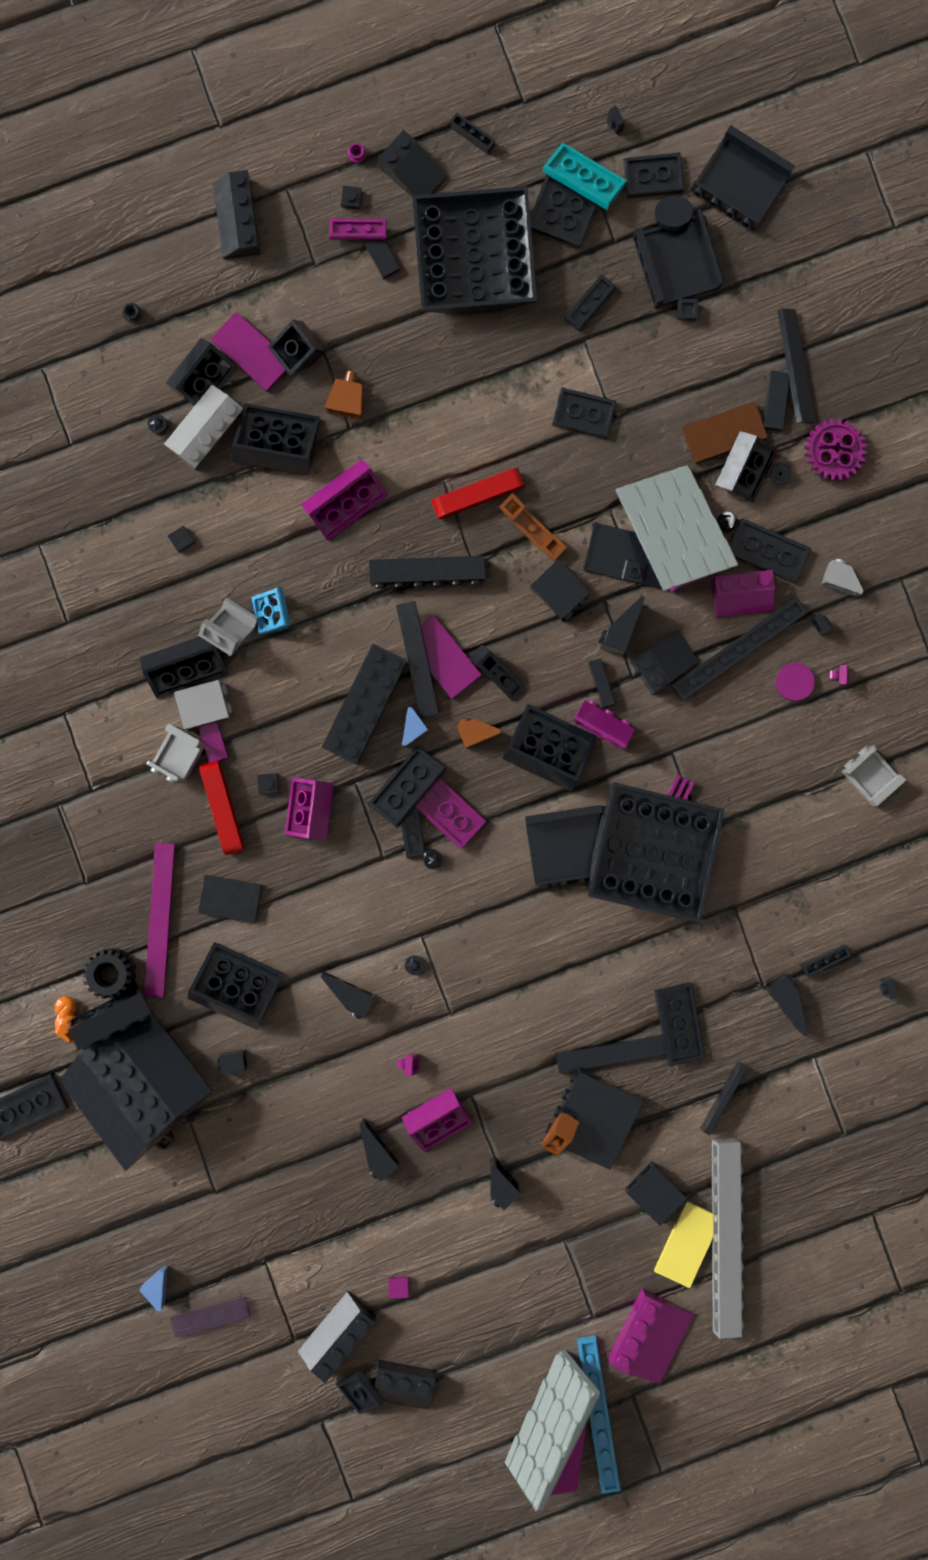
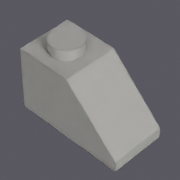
(842, 578)

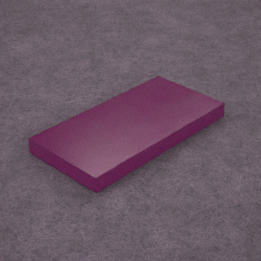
(249, 351)
(446, 659)
(450, 814)

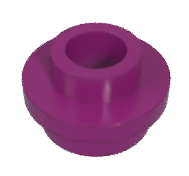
(356, 147)

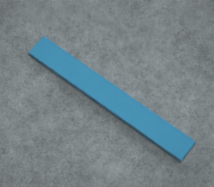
(599, 1417)

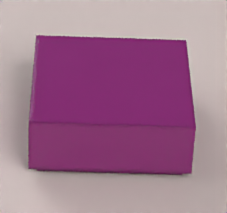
(398, 1287)

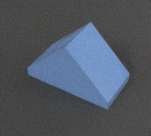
(413, 727)
(155, 1288)

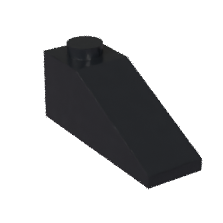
(497, 672)
(352, 997)
(788, 999)
(378, 1156)

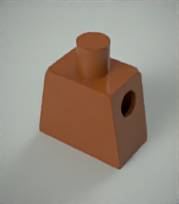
(346, 397)

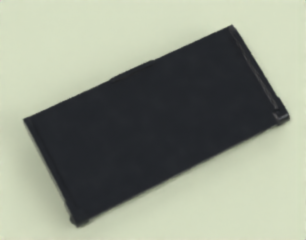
(620, 556)

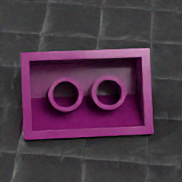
(743, 593)
(604, 724)
(309, 808)
(437, 1120)

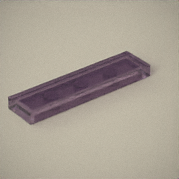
(210, 1317)

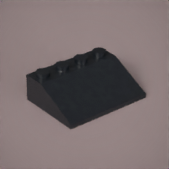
(275, 439)
(549, 747)
(235, 985)

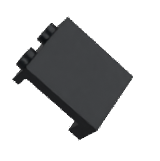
(560, 590)
(656, 1194)

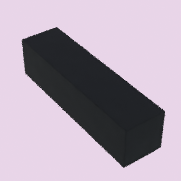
(472, 133)
(601, 682)
(825, 960)

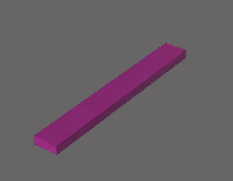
(159, 919)

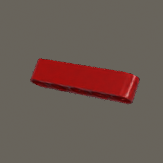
(478, 493)
(221, 808)

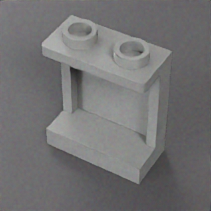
(228, 627)
(203, 704)
(177, 755)
(872, 776)

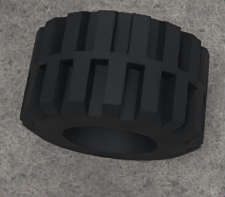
(94, 978)

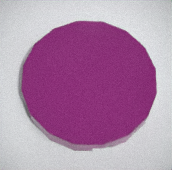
(795, 681)

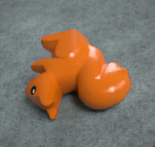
(65, 1009)

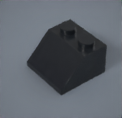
(296, 347)
(503, 1186)

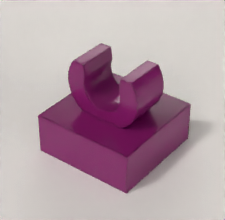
(841, 675)
(410, 1064)

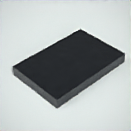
(653, 175)
(584, 413)
(230, 898)

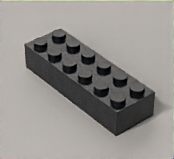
(365, 704)

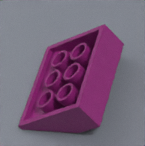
(649, 1337)

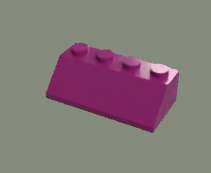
(344, 499)

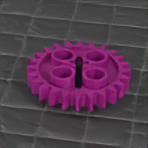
(836, 433)

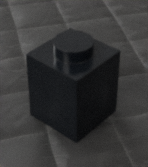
(232, 1062)

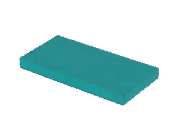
(584, 176)

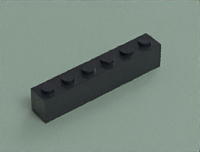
(426, 571)

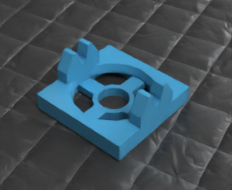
(265, 597)

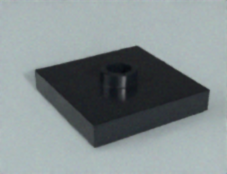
(360, 1392)

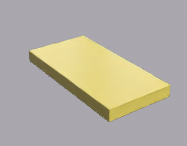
(686, 1245)

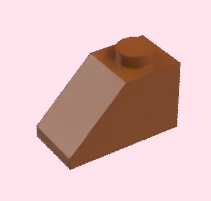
(475, 731)
(560, 1134)

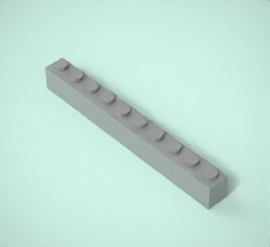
(727, 1238)

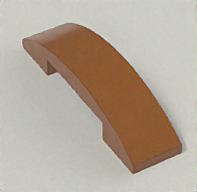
(531, 527)

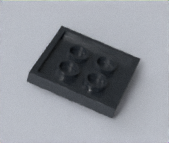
(561, 213)

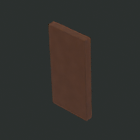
(718, 433)

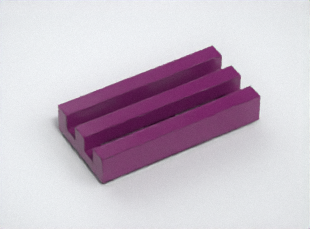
(684, 781)

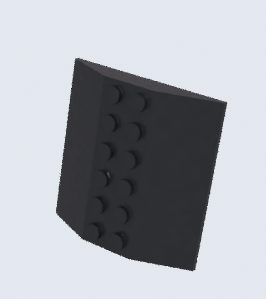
(474, 250)
(655, 852)
(135, 1088)

